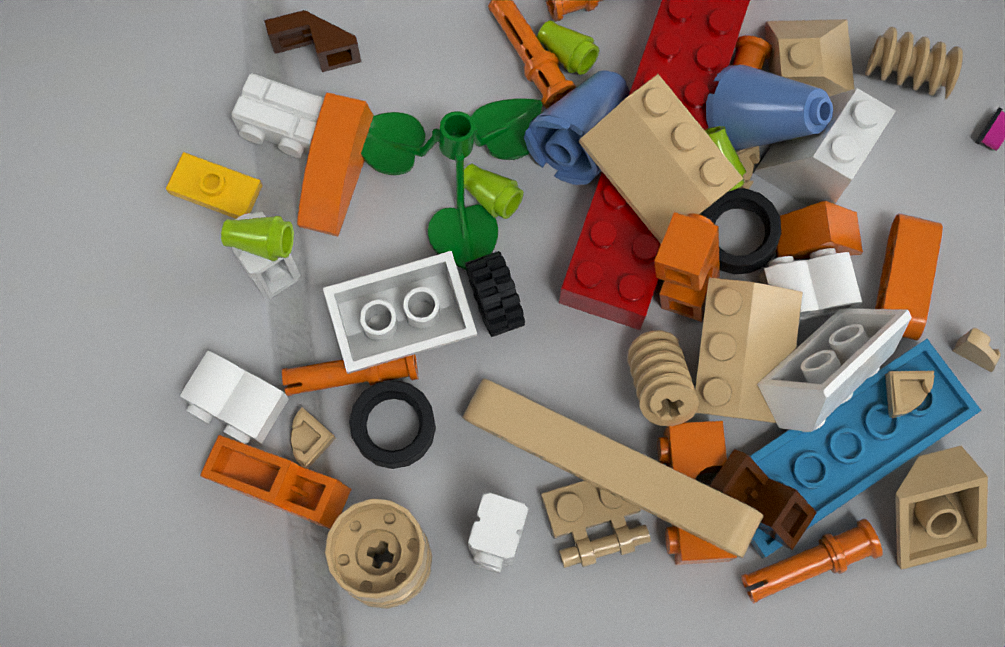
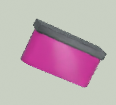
(994, 131)

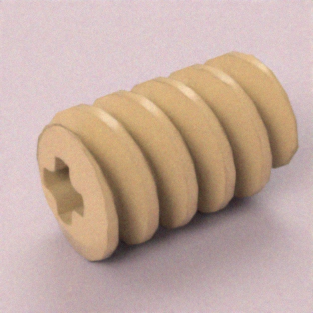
(916, 61)
(662, 379)

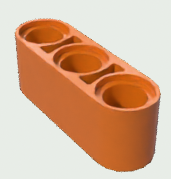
(910, 270)

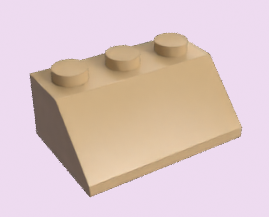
(659, 157)
(742, 340)

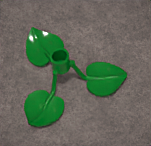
(501, 125)

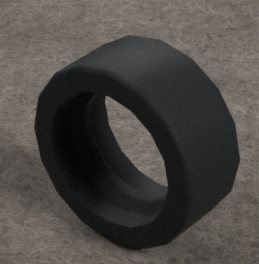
(768, 214)
(386, 391)

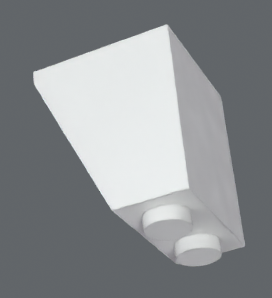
(826, 162)

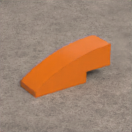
(333, 163)
(276, 481)

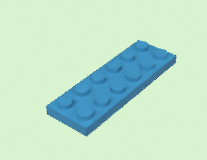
(861, 441)

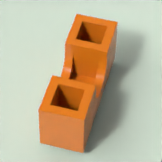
(686, 263)
(693, 451)

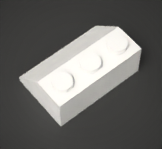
(399, 312)
(831, 365)

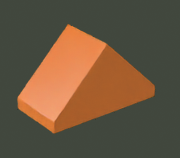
(819, 228)

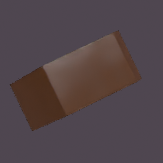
(299, 29)
(783, 507)

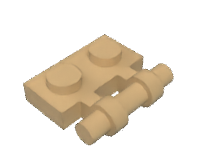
(585, 506)

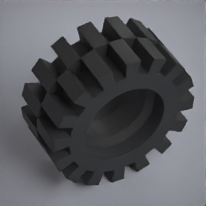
(495, 293)

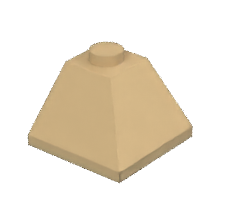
(812, 53)
(941, 508)

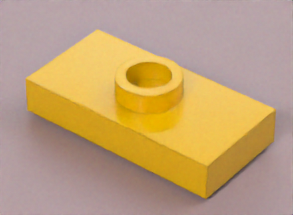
(213, 186)

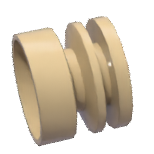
(368, 530)

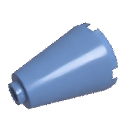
(765, 107)
(556, 131)

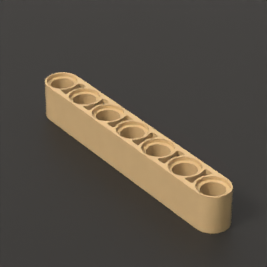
(614, 468)

